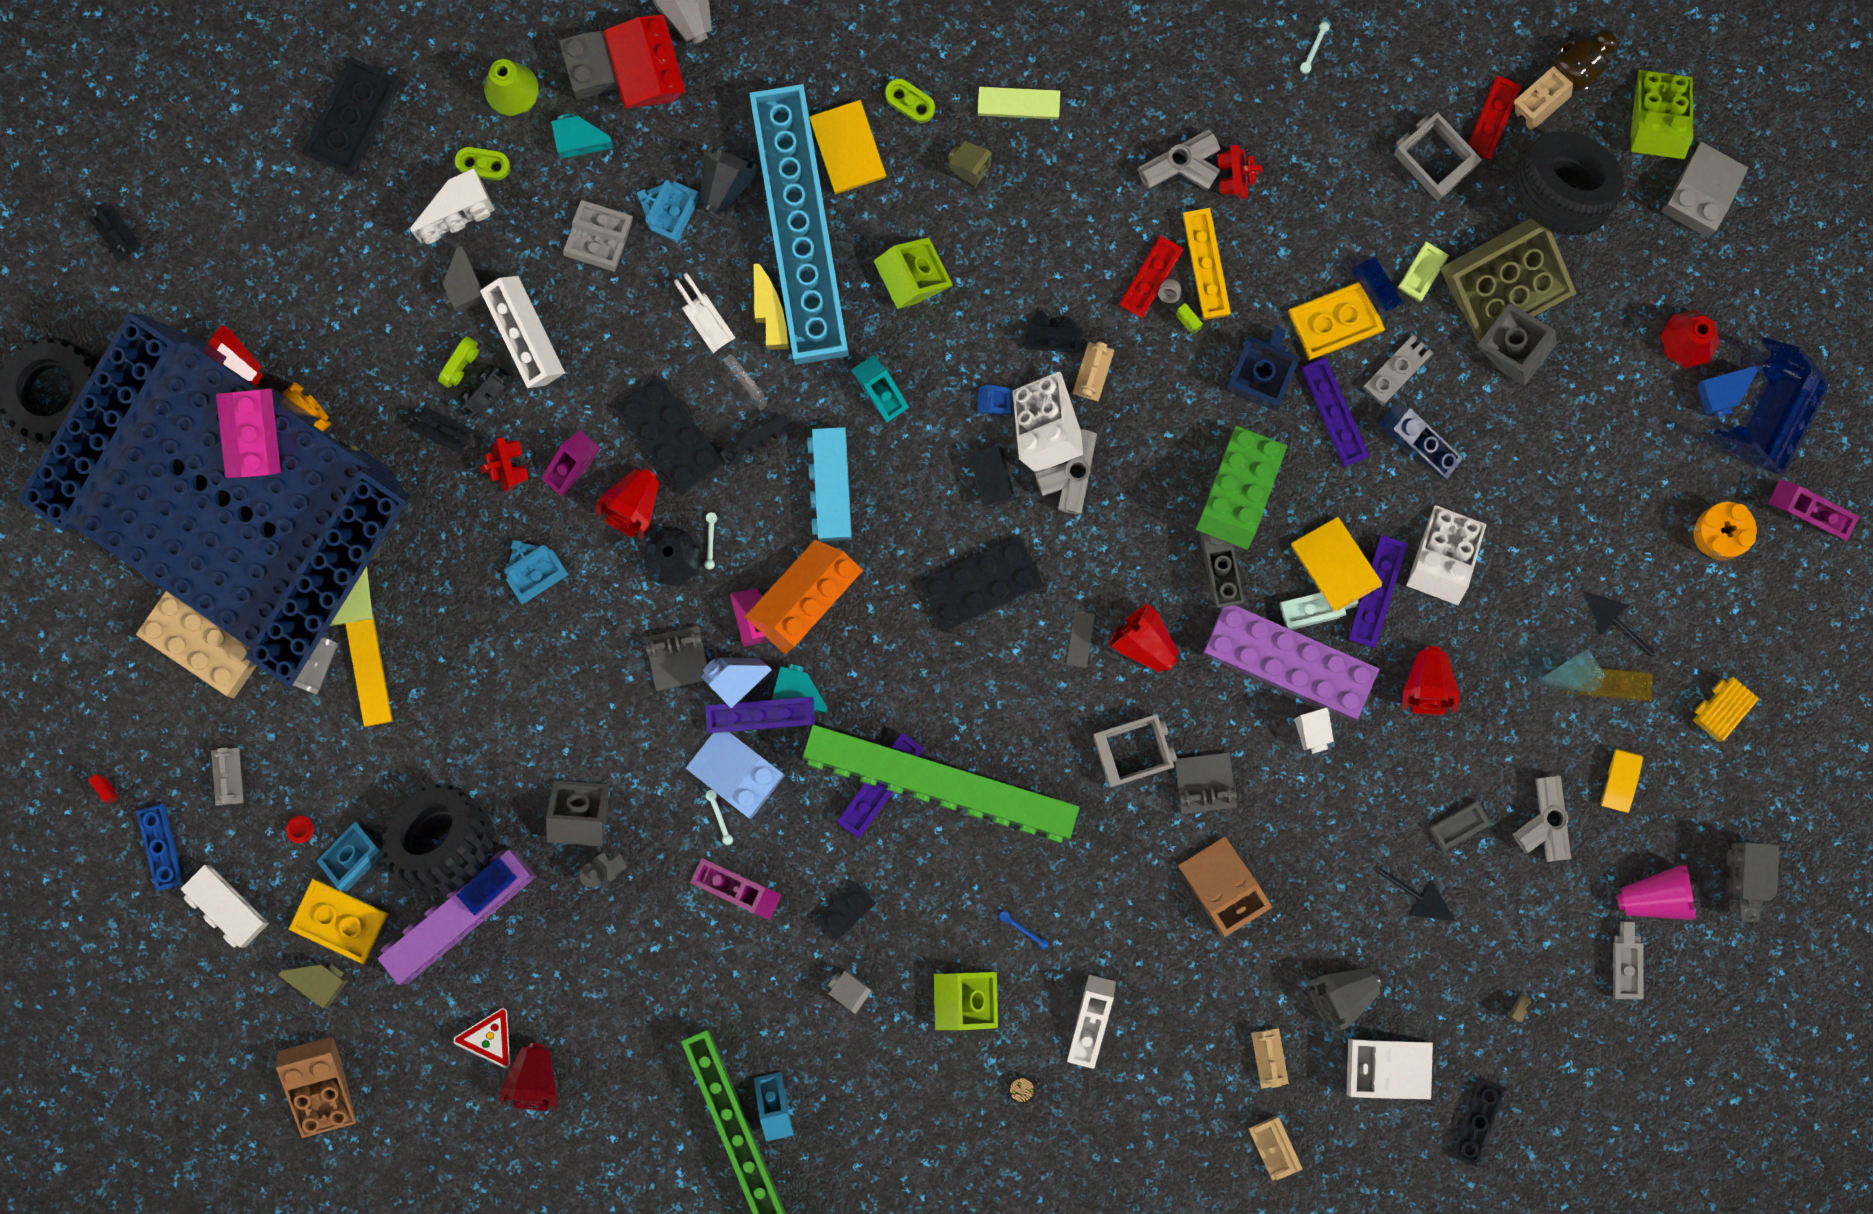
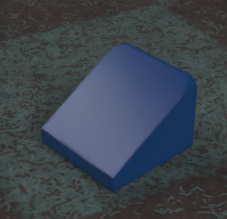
(994, 400)

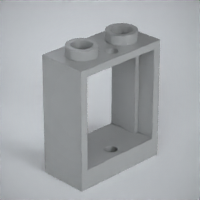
(1453, 139)
(1160, 730)

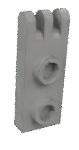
(1396, 371)

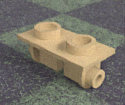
(1093, 371)
(1270, 1058)

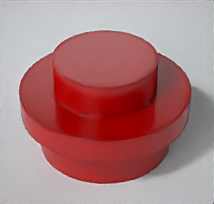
(299, 829)

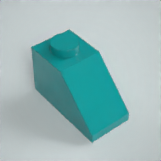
(578, 137)
(880, 388)
(796, 684)

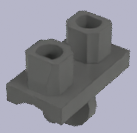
(601, 870)

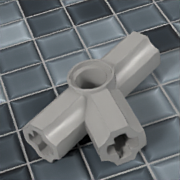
(1195, 167)
(1060, 478)
(1539, 830)

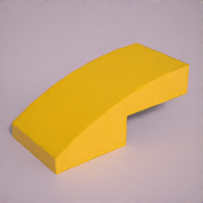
(1622, 780)

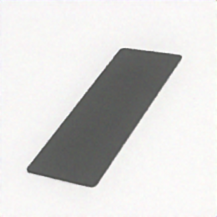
(1080, 639)

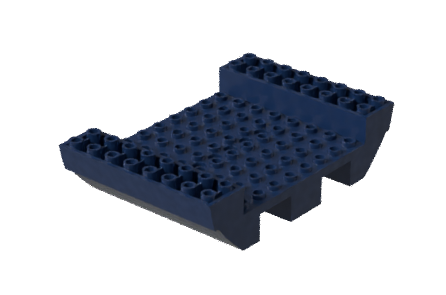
(118, 486)

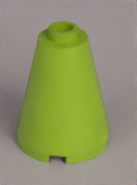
(510, 87)

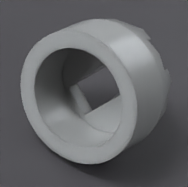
(1169, 291)

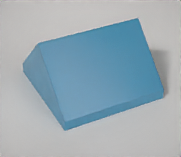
(350, 857)

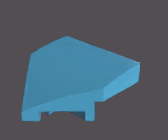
(668, 208)
(532, 570)

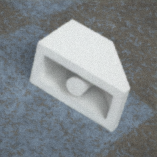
(1315, 730)

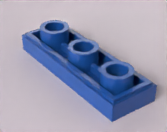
(163, 865)

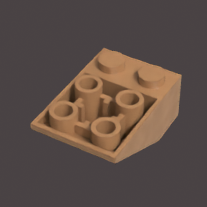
(1225, 887)
(316, 1086)

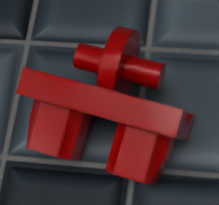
(1236, 161)
(502, 453)

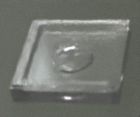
(745, 382)

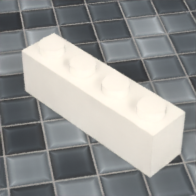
(522, 331)

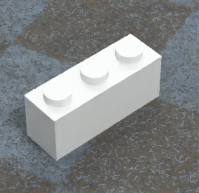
(223, 907)

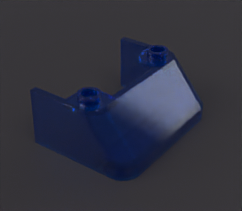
(1784, 410)

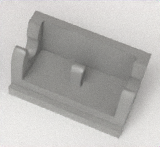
(316, 667)

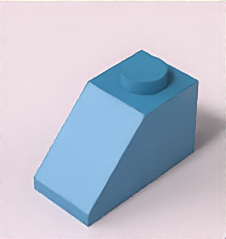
(773, 1106)

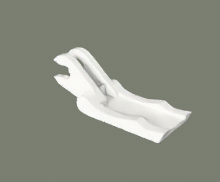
(705, 317)

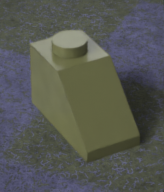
(970, 162)
(317, 982)

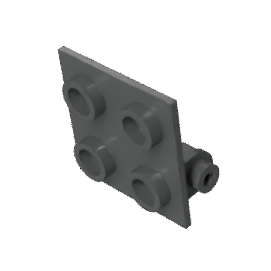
(676, 657)
(1205, 783)

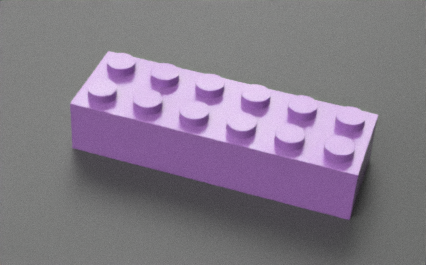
(1290, 662)
(446, 926)

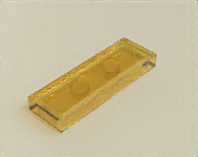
(1623, 685)

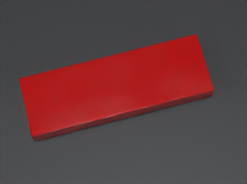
(1493, 117)
(1150, 277)

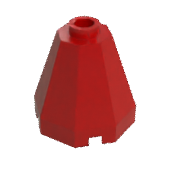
(1690, 339)
(237, 355)
(630, 503)
(1145, 640)
(1431, 684)

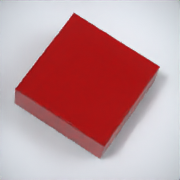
(103, 788)

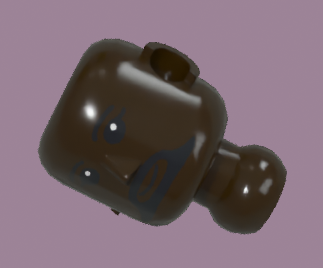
(1585, 59)

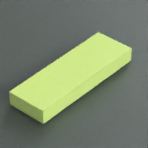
(1019, 103)

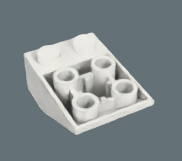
(454, 206)
(1046, 423)
(1446, 555)
(1389, 1069)

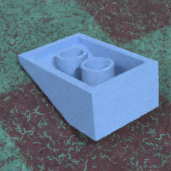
(735, 772)

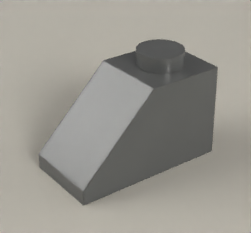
(462, 283)

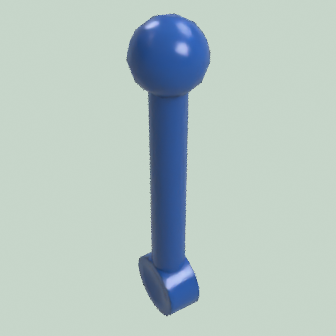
(1005, 917)

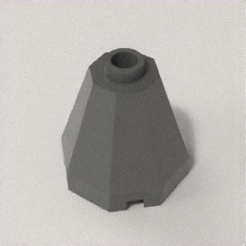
(1344, 995)

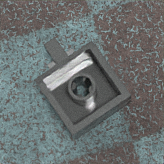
(1752, 877)

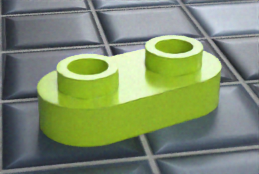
(911, 101)
(483, 163)
(464, 353)

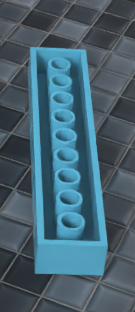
(799, 224)

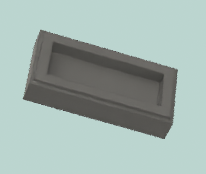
(1459, 826)

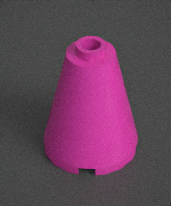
(1660, 896)

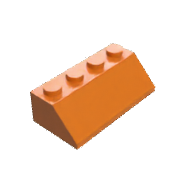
(803, 594)

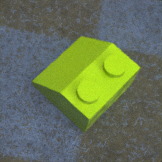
(912, 272)
(965, 1001)

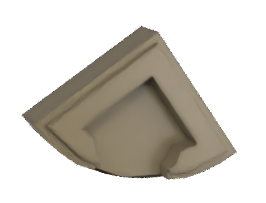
(1519, 1011)

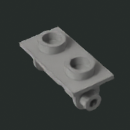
(227, 776)

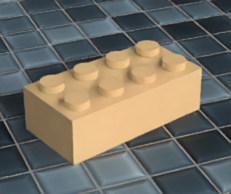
(197, 645)

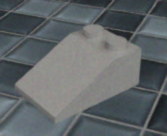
(1705, 190)

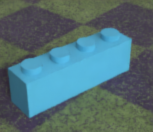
(831, 484)

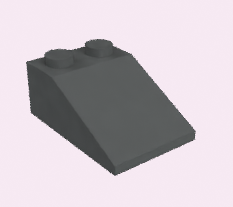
(588, 64)

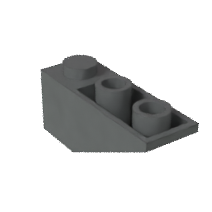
(1222, 571)

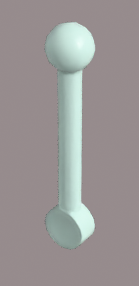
(1305, 68)
(711, 519)
(711, 795)

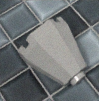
(687, 17)

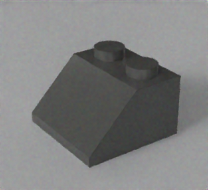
(1518, 343)
(577, 813)

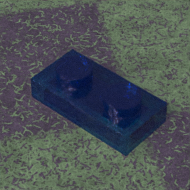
(1377, 286)
(487, 886)

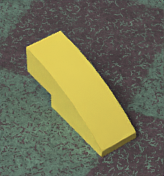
(769, 311)

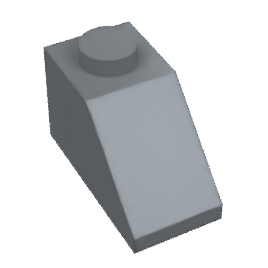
(849, 991)

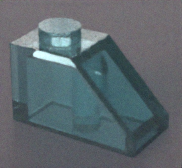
(1575, 675)

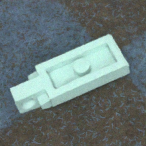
(1310, 611)

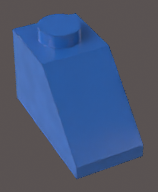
(1725, 391)

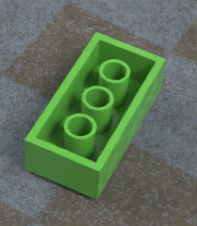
(1241, 487)

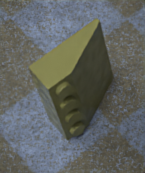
(1511, 268)

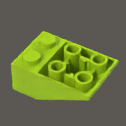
(1662, 114)

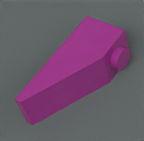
(1813, 509)
(735, 889)

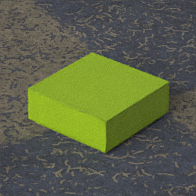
(1189, 319)

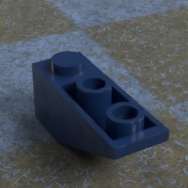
(1420, 440)

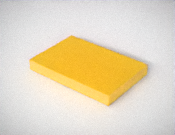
(847, 147)
(1335, 321)
(1336, 564)
(338, 921)

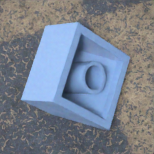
(734, 677)

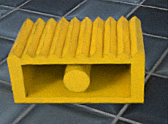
(1725, 708)

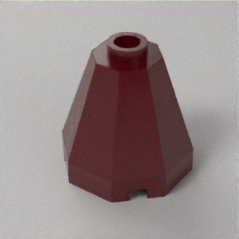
(531, 1080)

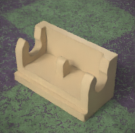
(1543, 97)
(1275, 1148)

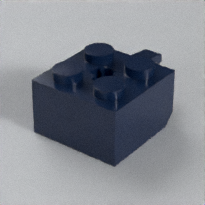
(1267, 355)

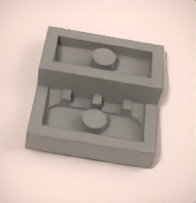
(598, 235)

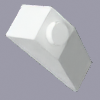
(1091, 1021)

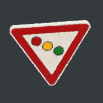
(488, 1039)

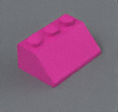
(248, 433)

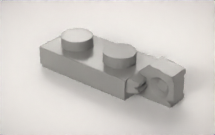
(1627, 963)

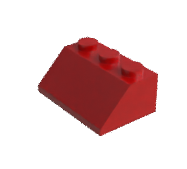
(644, 62)

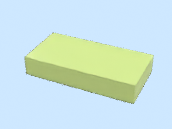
(1423, 271)

